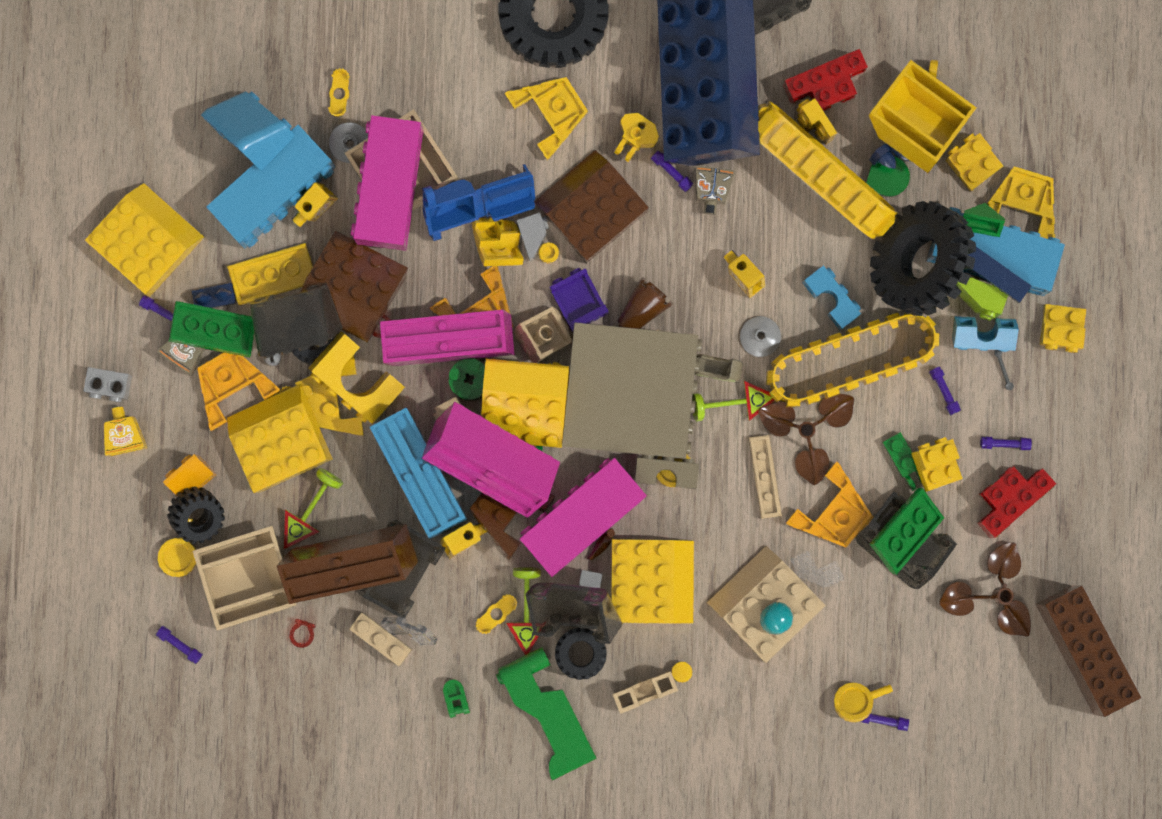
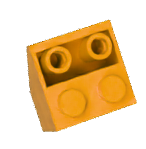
(191, 473)

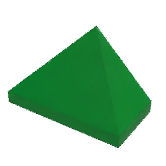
(984, 220)

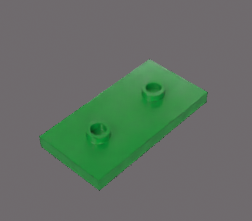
(212, 329)
(907, 531)

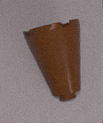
(643, 305)

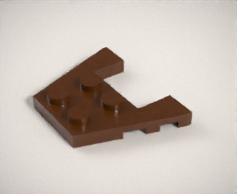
(496, 517)

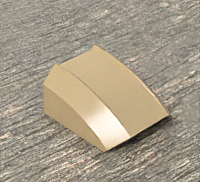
(544, 334)

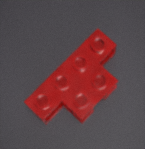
(828, 82)
(1011, 498)

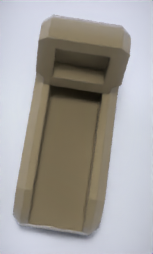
(719, 368)

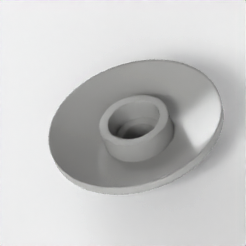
(341, 135)
(753, 344)

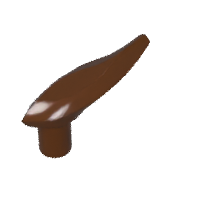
(602, 543)

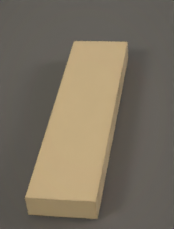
(764, 476)

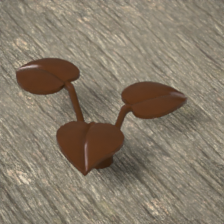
(778, 421)
(1007, 564)

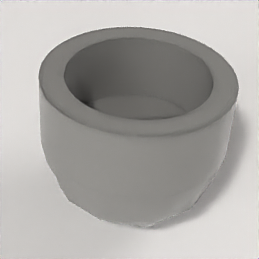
(277, 358)

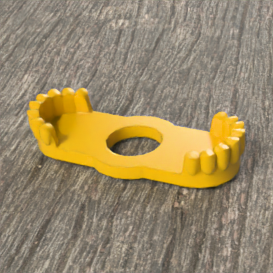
(340, 80)
(506, 605)

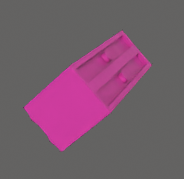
(387, 183)
(447, 338)
(491, 460)
(582, 516)

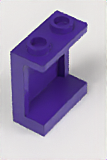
(578, 298)

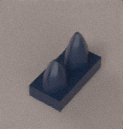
(885, 156)
(215, 296)

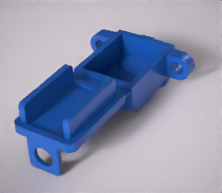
(461, 204)

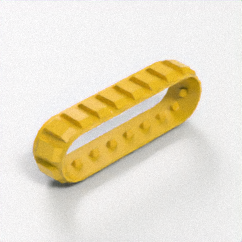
(824, 172)
(853, 333)

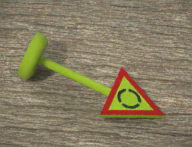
(755, 399)
(296, 528)
(523, 631)

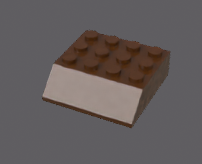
(591, 206)
(359, 283)

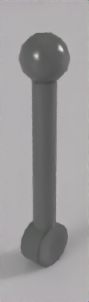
(1009, 386)

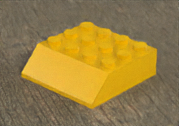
(920, 116)
(144, 239)
(526, 400)
(277, 439)
(653, 580)

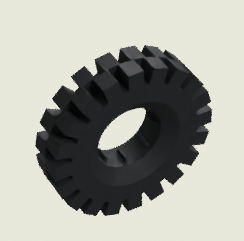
(553, 47)
(894, 264)

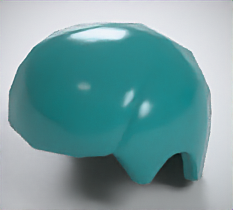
(776, 618)

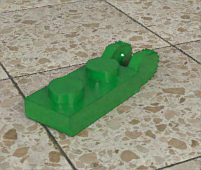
(902, 458)

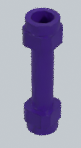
(684, 183)
(148, 304)
(937, 375)
(989, 442)
(165, 635)
(900, 723)

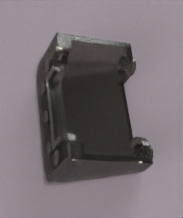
(927, 558)

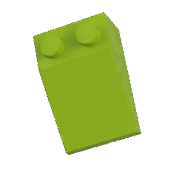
(983, 298)

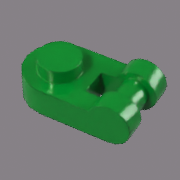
(453, 691)

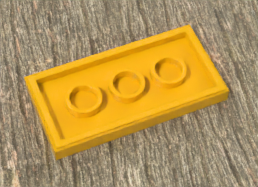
(270, 273)

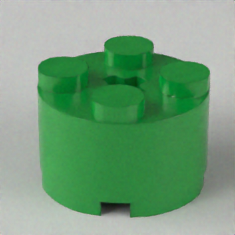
(458, 375)

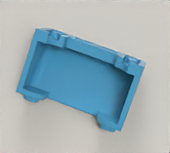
(250, 127)

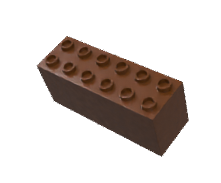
(347, 564)
(1088, 651)

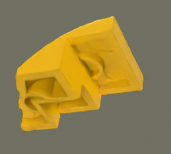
(497, 242)

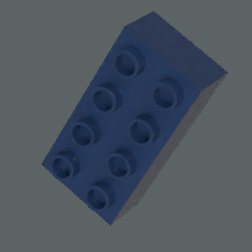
(708, 80)

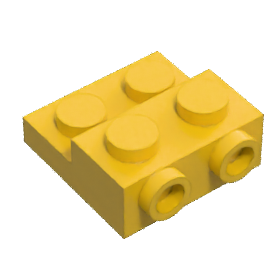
(812, 117)
(973, 161)
(1063, 328)
(937, 464)

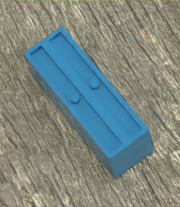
(266, 195)
(1023, 253)
(420, 480)

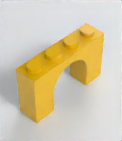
(329, 368)

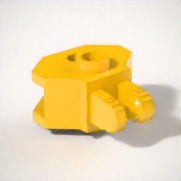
(635, 136)

